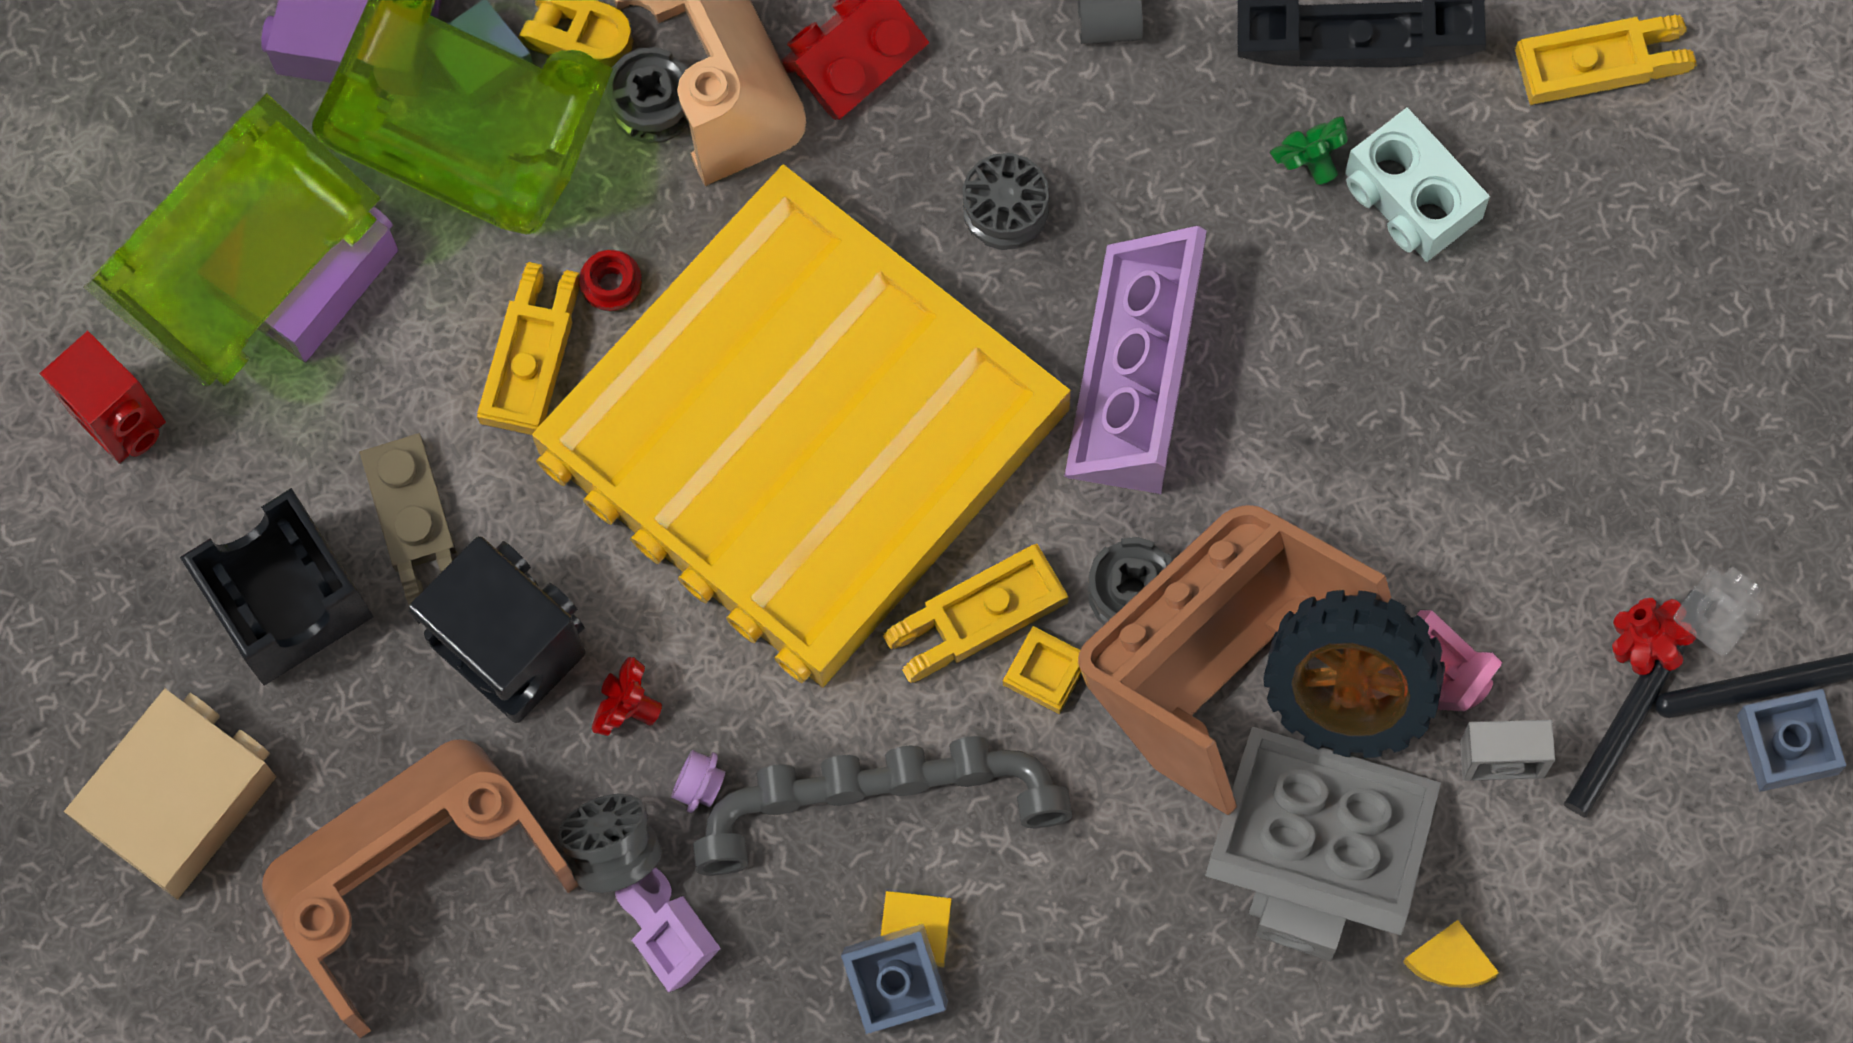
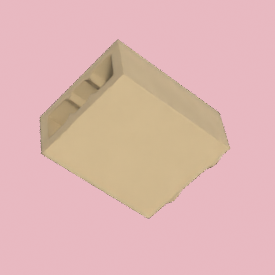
(173, 791)

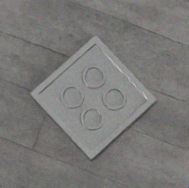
(1325, 831)

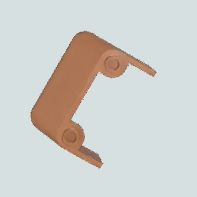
(1201, 627)
(310, 878)

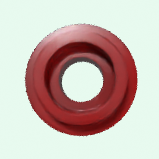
(605, 263)

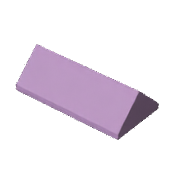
(1136, 360)

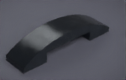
(1359, 32)

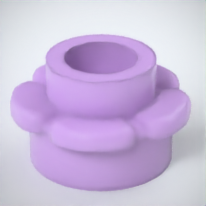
(698, 781)

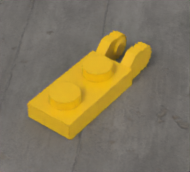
(1600, 57)
(528, 354)
(981, 611)

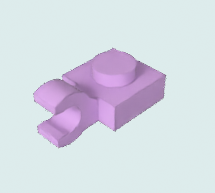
(671, 932)

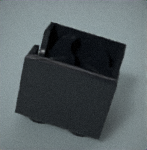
(278, 589)
(500, 626)

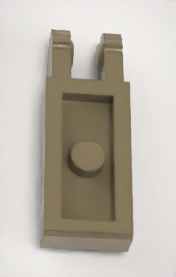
(408, 508)

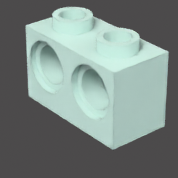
(1429, 178)

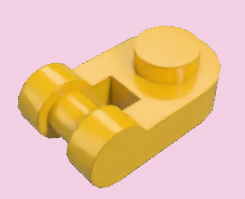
(595, 29)

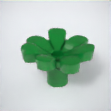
(1313, 149)

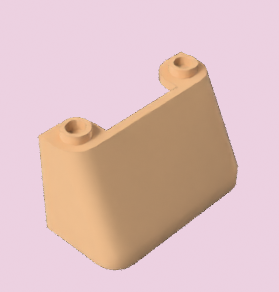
(740, 95)

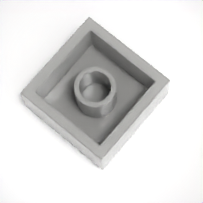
(1507, 750)

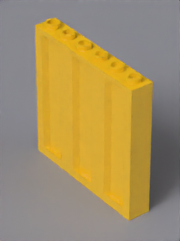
(800, 426)

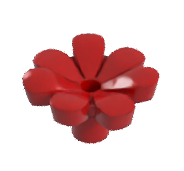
(1649, 635)
(625, 699)

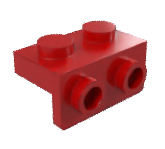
(853, 51)

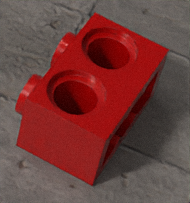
(104, 398)

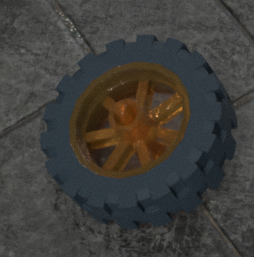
(1372, 639)

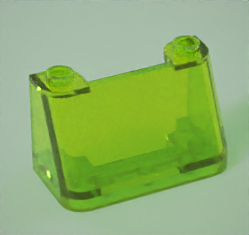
(460, 114)
(233, 241)

